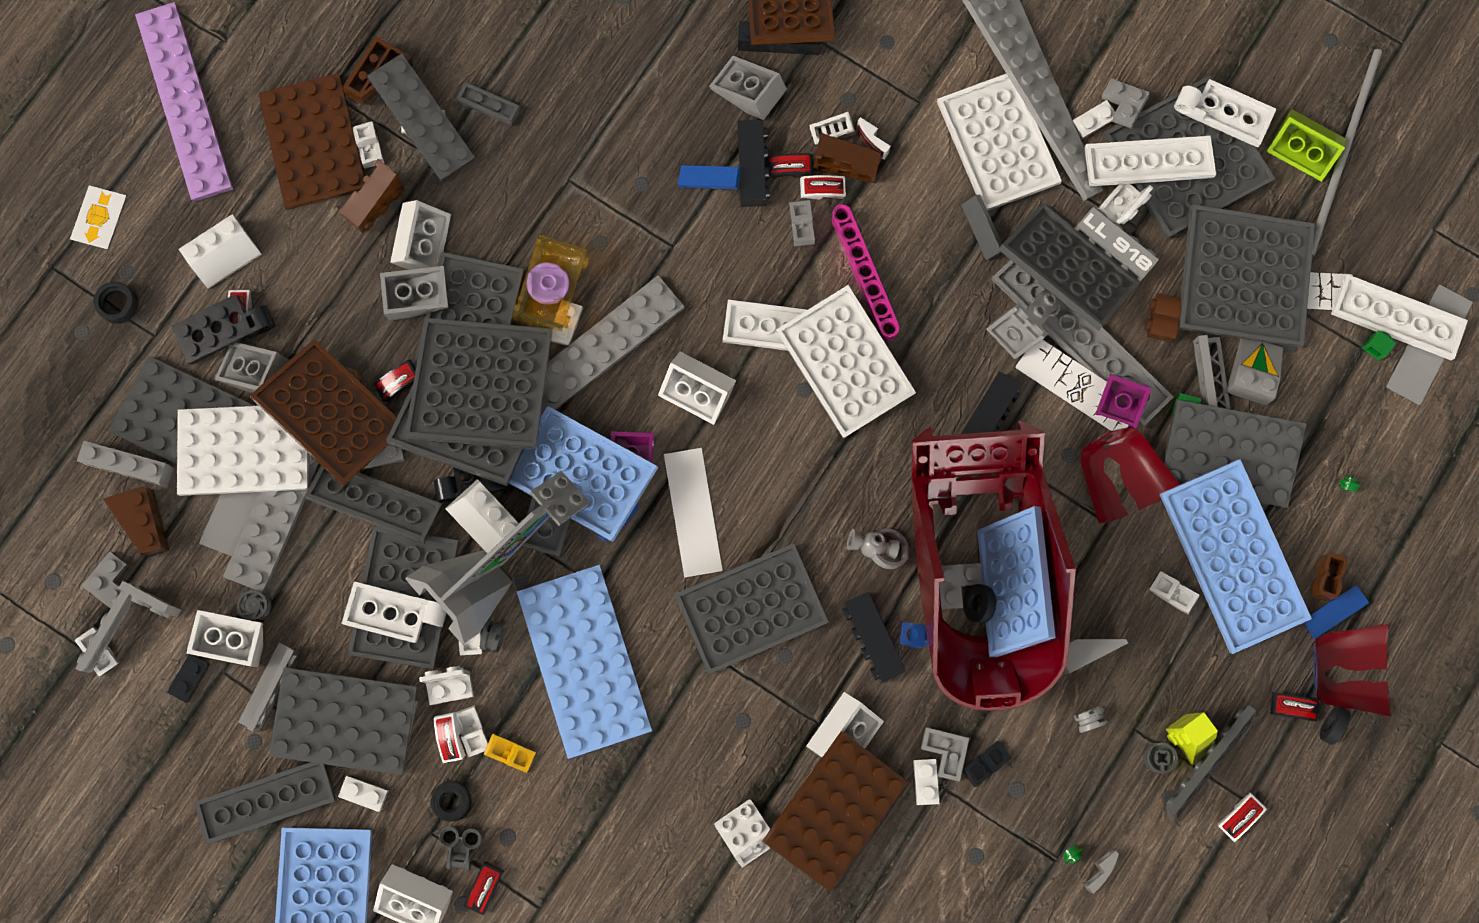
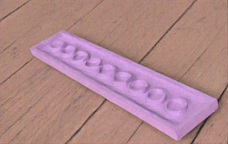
(184, 102)

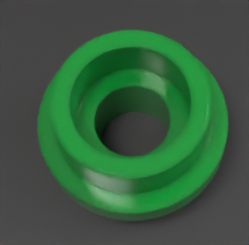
(1350, 484)
(1073, 854)

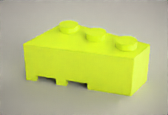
(1193, 735)

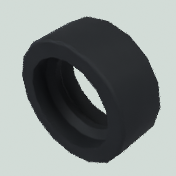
(102, 294)

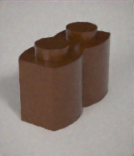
(1164, 317)
(1329, 573)

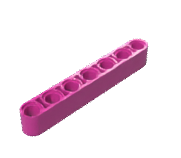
(865, 262)

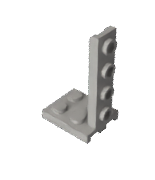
(1021, 327)
(111, 621)

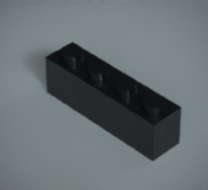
(744, 44)
(751, 162)
(993, 405)
(874, 638)

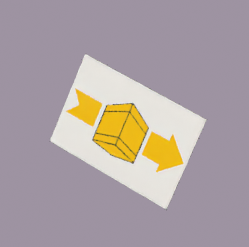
(98, 217)

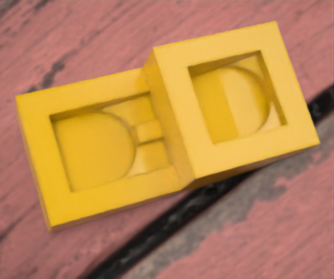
(509, 753)

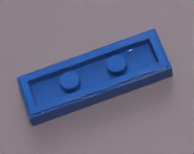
(709, 177)
(1336, 611)

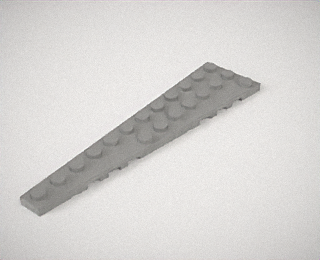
(1021, 57)

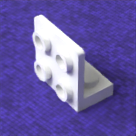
(448, 686)
(743, 832)

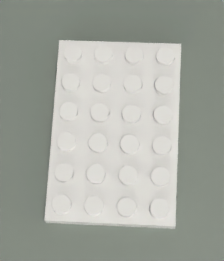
(998, 142)
(845, 361)
(237, 453)

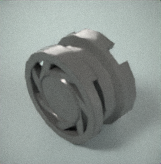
(254, 605)
(492, 636)
(1160, 757)

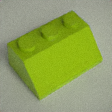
(1307, 145)

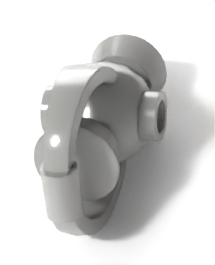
(874, 545)

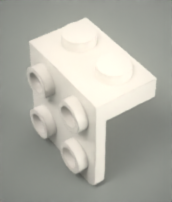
(1124, 202)

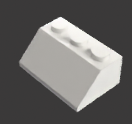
(420, 236)
(220, 251)
(696, 387)
(482, 516)
(226, 639)
(849, 717)
(411, 898)

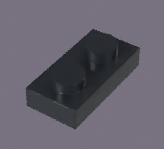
(188, 678)

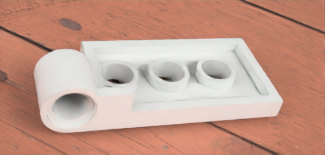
(1192, 104)
(361, 594)

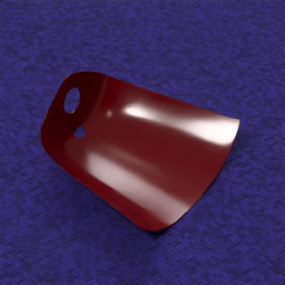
(1140, 470)
(1357, 651)

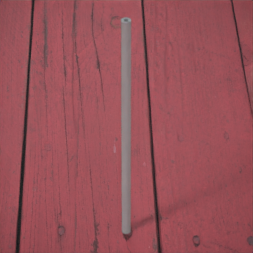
(1343, 156)

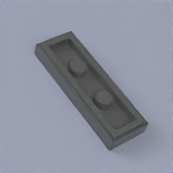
(488, 103)
(982, 227)

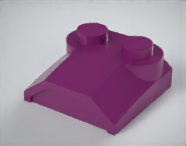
(1123, 399)
(638, 443)

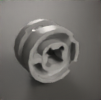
(1091, 719)

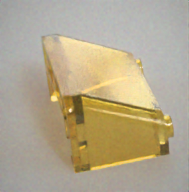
(571, 260)

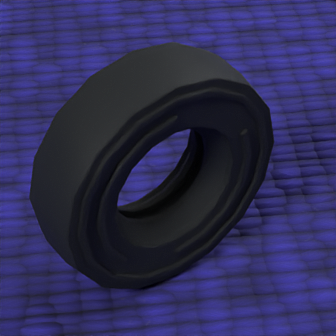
(988, 606)
(1335, 725)
(437, 801)

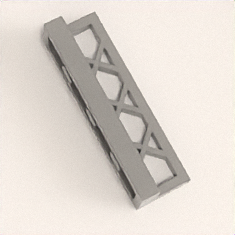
(1205, 373)
(268, 688)

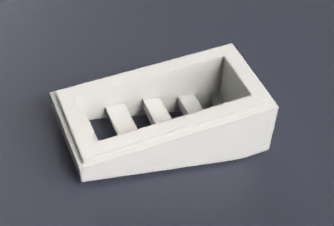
(830, 122)

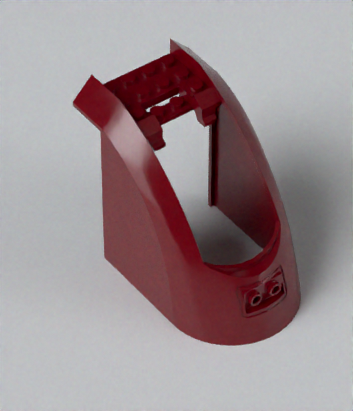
(962, 660)

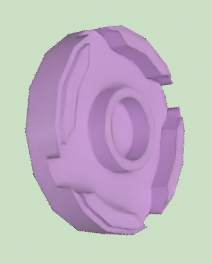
(547, 283)

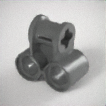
(460, 848)

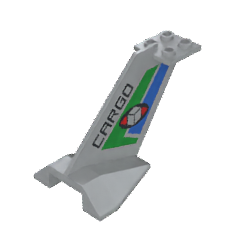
(474, 583)

